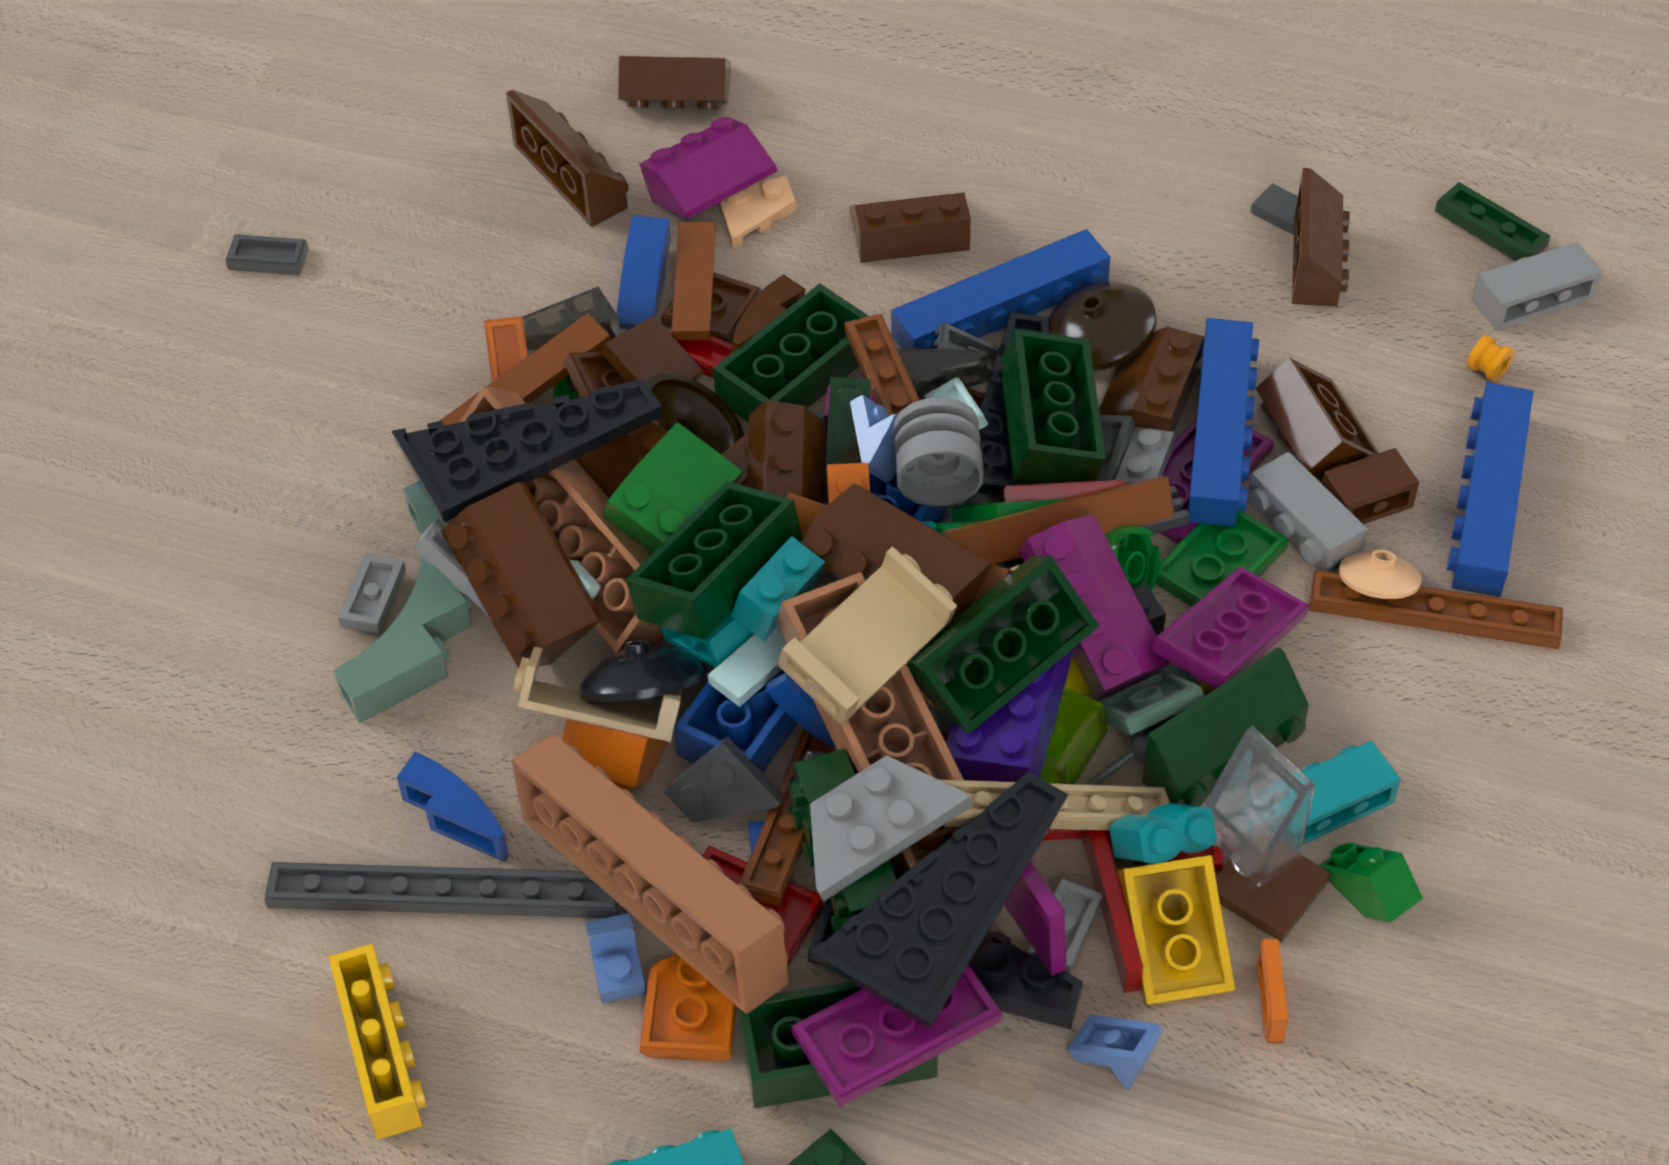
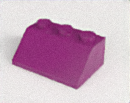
(706, 167)

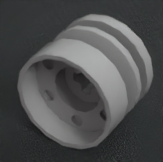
(938, 451)

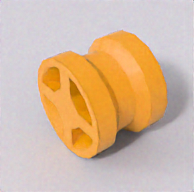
(1490, 358)

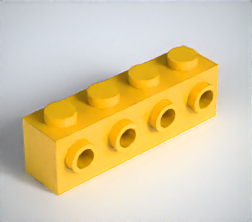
(375, 1043)

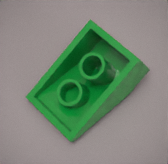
(668, 487)

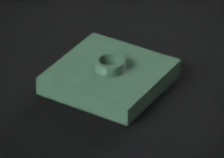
(1149, 701)

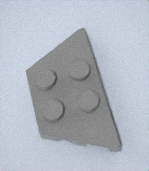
(876, 819)

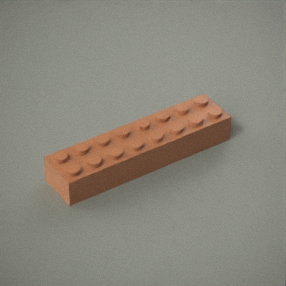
(575, 513)
(889, 723)
(653, 873)

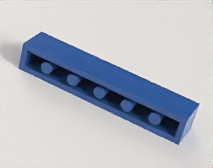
(1017, 286)
(1221, 421)
(1492, 489)

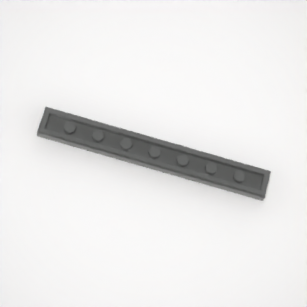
(437, 890)

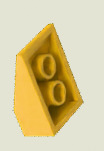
(1178, 929)

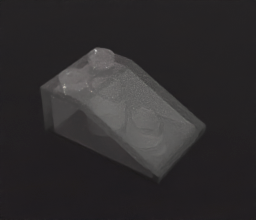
(1260, 809)

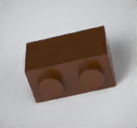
(1373, 485)

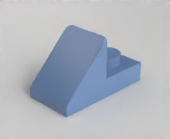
(875, 437)
(615, 957)
(1117, 1044)

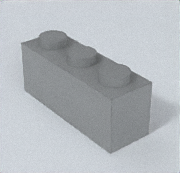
(1536, 285)
(1305, 512)

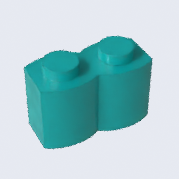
(1163, 833)

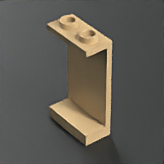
(869, 637)
(614, 715)

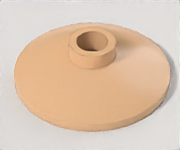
(1380, 574)

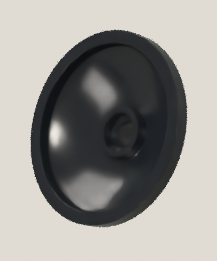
(641, 673)

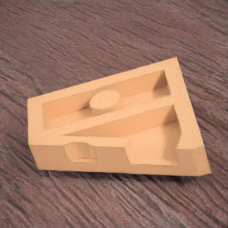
(756, 208)

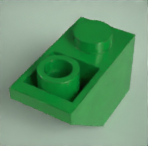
(1373, 880)

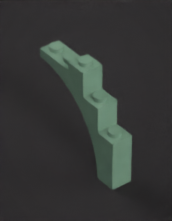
(412, 648)

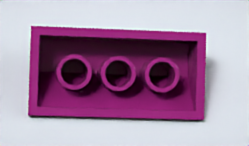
(1122, 644)

